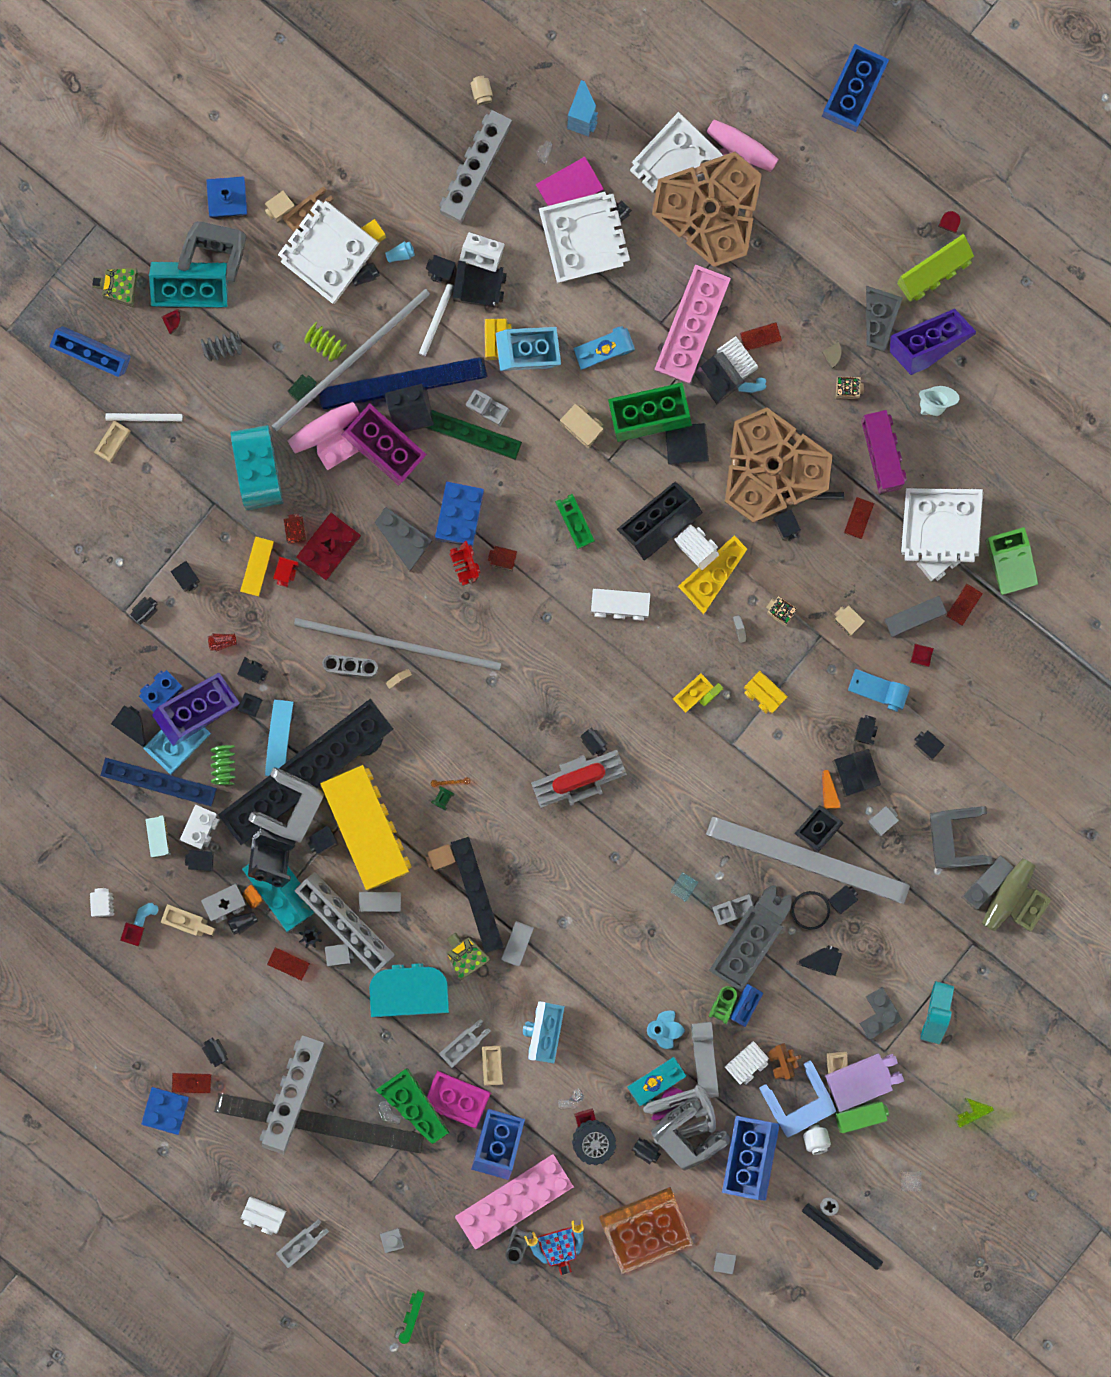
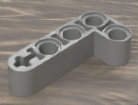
(704, 1057)

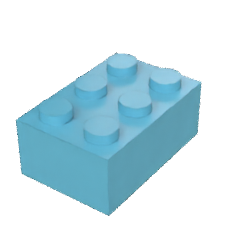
(528, 348)

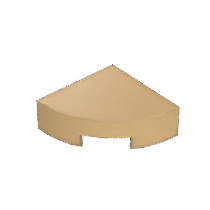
(398, 678)

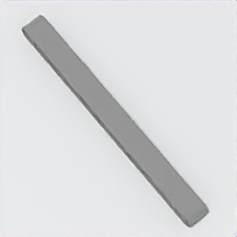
(808, 860)

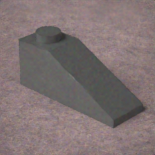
(987, 883)

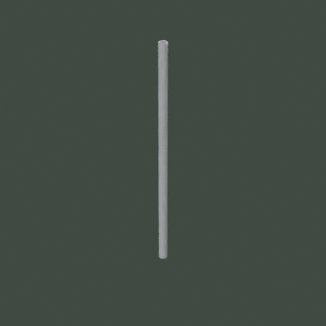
(350, 360)
(397, 644)

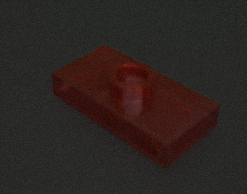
(760, 336)
(858, 518)
(964, 604)
(288, 964)
(191, 1083)

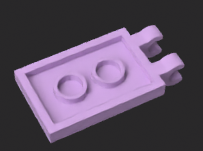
(863, 1081)

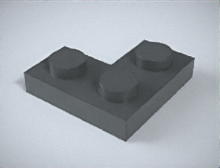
(884, 1016)

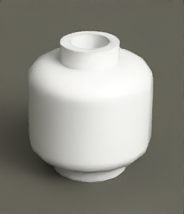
(817, 1140)

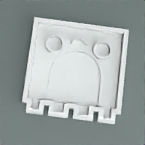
(673, 150)
(584, 236)
(328, 250)
(942, 524)

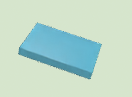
(171, 756)

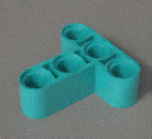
(938, 1013)

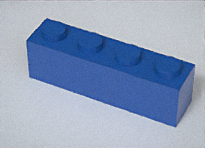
(90, 351)

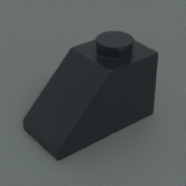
(130, 724)
(322, 840)

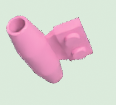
(748, 148)
(327, 435)

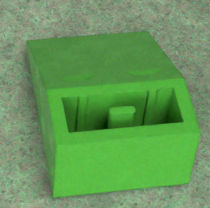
(1012, 560)

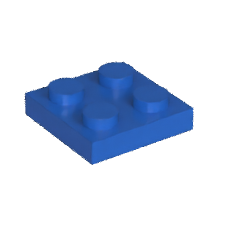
(165, 1110)

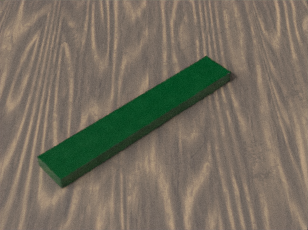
(475, 435)

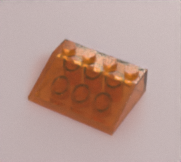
(646, 1230)

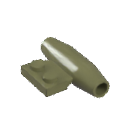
(1017, 900)

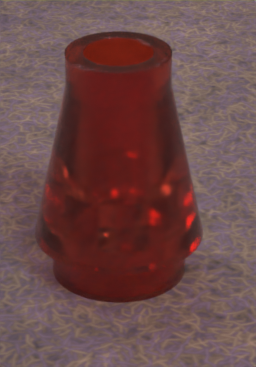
(221, 641)

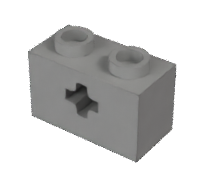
(230, 894)

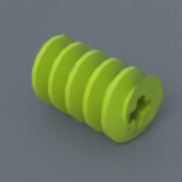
(324, 343)

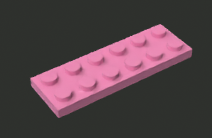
(692, 324)
(514, 1201)

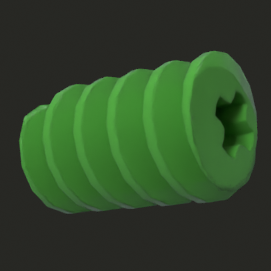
(222, 765)

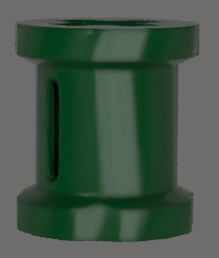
(442, 798)

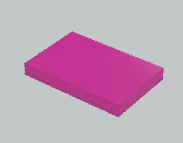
(570, 183)
(457, 1099)

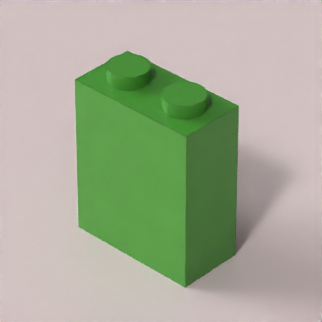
(861, 1116)

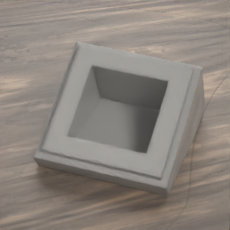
(724, 1263)

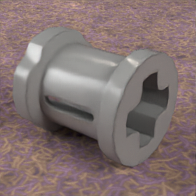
(834, 1209)

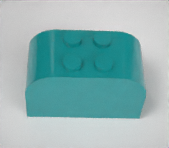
(256, 467)
(408, 991)

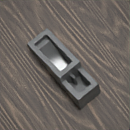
(915, 616)

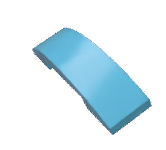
(278, 735)

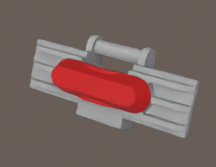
(577, 774)

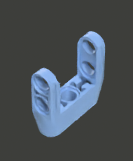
(807, 1114)

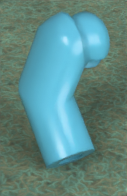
(753, 387)
(145, 911)

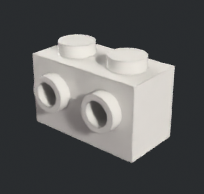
(482, 252)
(199, 827)

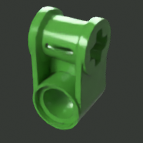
(723, 1005)

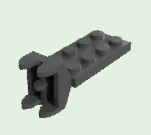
(752, 939)

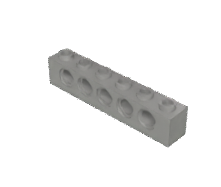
(457, 211)
(344, 923)
(279, 1142)

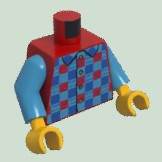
(558, 1246)

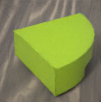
(711, 694)

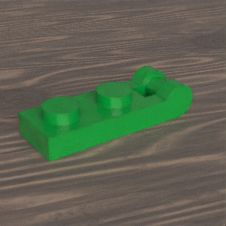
(575, 522)
(410, 1317)

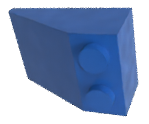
(498, 1144)

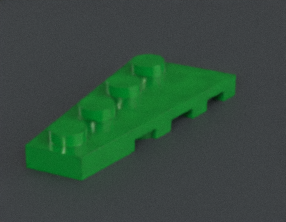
(409, 1099)

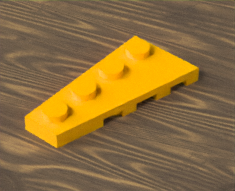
(705, 584)

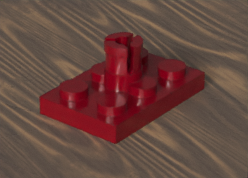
(328, 546)

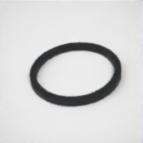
(793, 906)

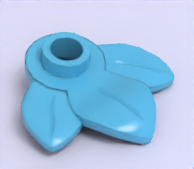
(668, 1029)

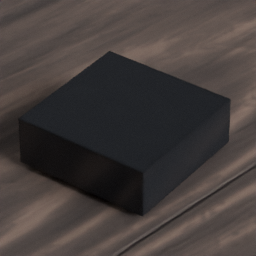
(250, 705)

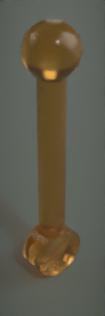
(434, 783)

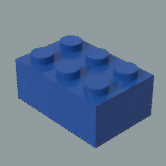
(459, 514)

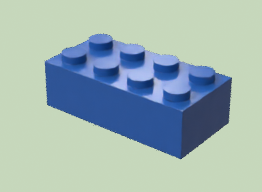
(855, 87)
(750, 1158)

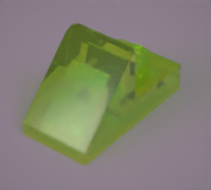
(977, 1111)

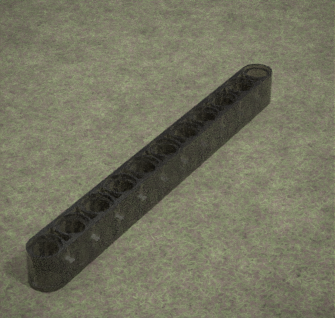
(323, 1123)

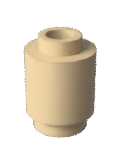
(481, 90)

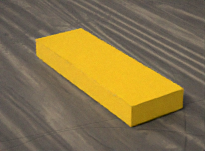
(257, 566)

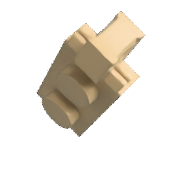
(186, 921)

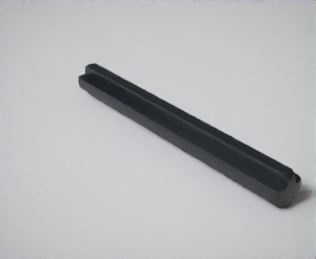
(842, 1236)

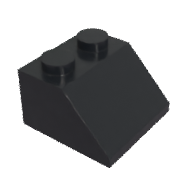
(719, 377)
(410, 408)
(856, 772)
(823, 960)

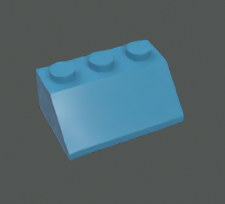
(582, 114)

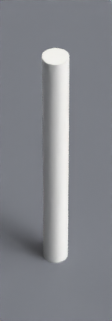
(436, 320)
(143, 417)

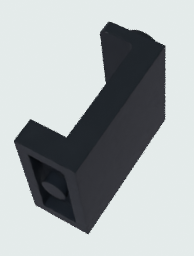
(479, 285)
(270, 858)

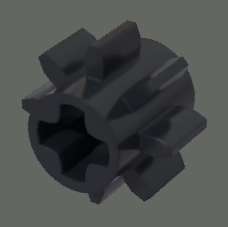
(305, 939)

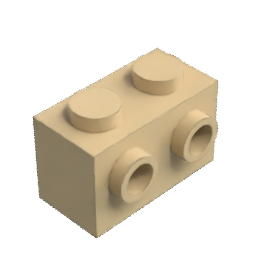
(582, 425)

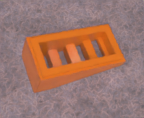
(830, 796)
(253, 897)

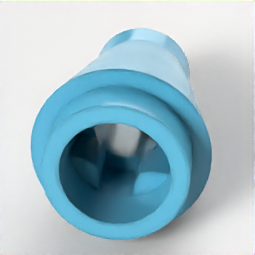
(401, 252)

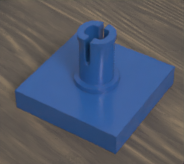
(226, 197)

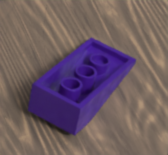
(930, 340)
(195, 709)

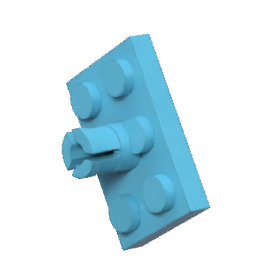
(544, 1032)

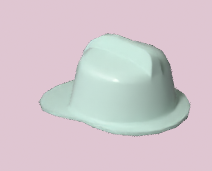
(937, 399)

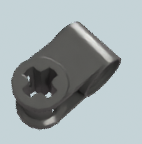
(517, 1243)

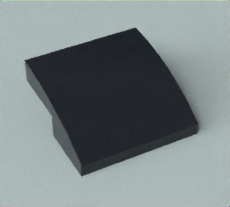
(687, 444)

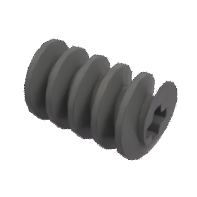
(222, 346)

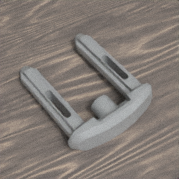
(706, 1109)

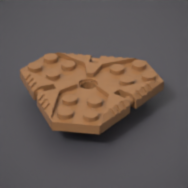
(727, 183)
(758, 490)

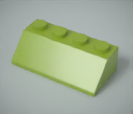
(936, 268)

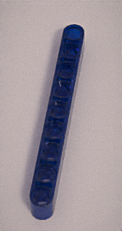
(429, 377)

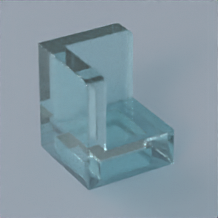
(684, 887)

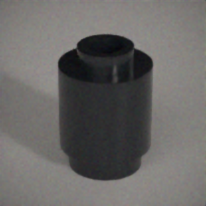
(144, 610)
(594, 742)
(215, 1052)
(646, 1151)

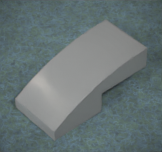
(487, 407)
(380, 901)
(733, 909)
(517, 943)

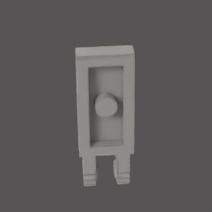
(463, 1045)
(300, 1245)

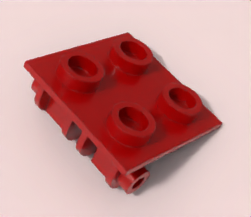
(472, 569)

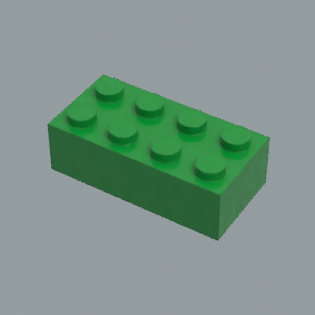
(649, 412)

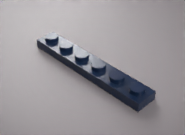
(158, 782)

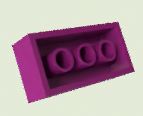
(384, 444)
(883, 452)

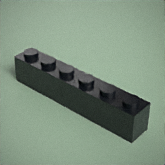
(477, 895)

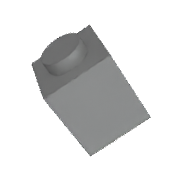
(883, 820)
(338, 955)
(392, 1240)

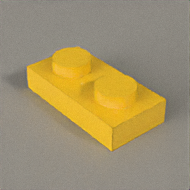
(693, 693)

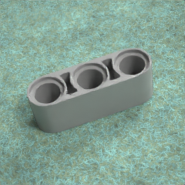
(343, 660)

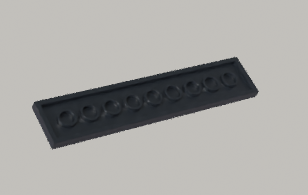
(313, 764)

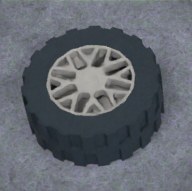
(594, 1142)

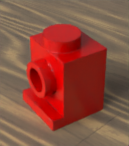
(285, 571)

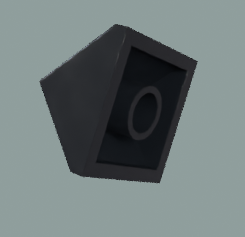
(818, 828)

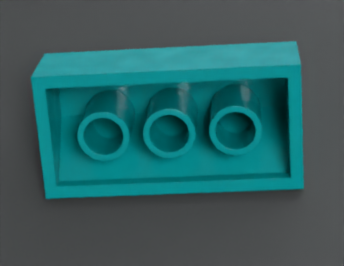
(197, 287)
(284, 901)

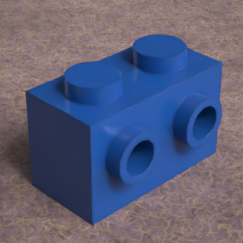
(161, 690)

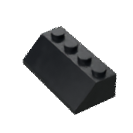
(660, 520)

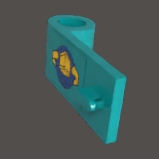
(656, 1081)

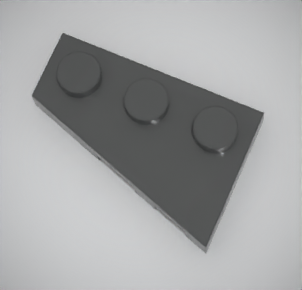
(880, 317)
(403, 537)

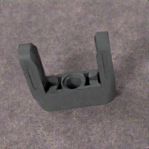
(216, 239)
(943, 838)
(675, 1143)

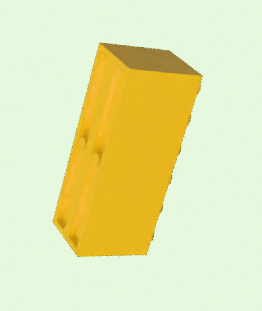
(366, 827)

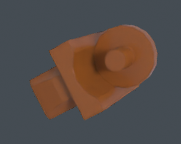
(786, 1058)

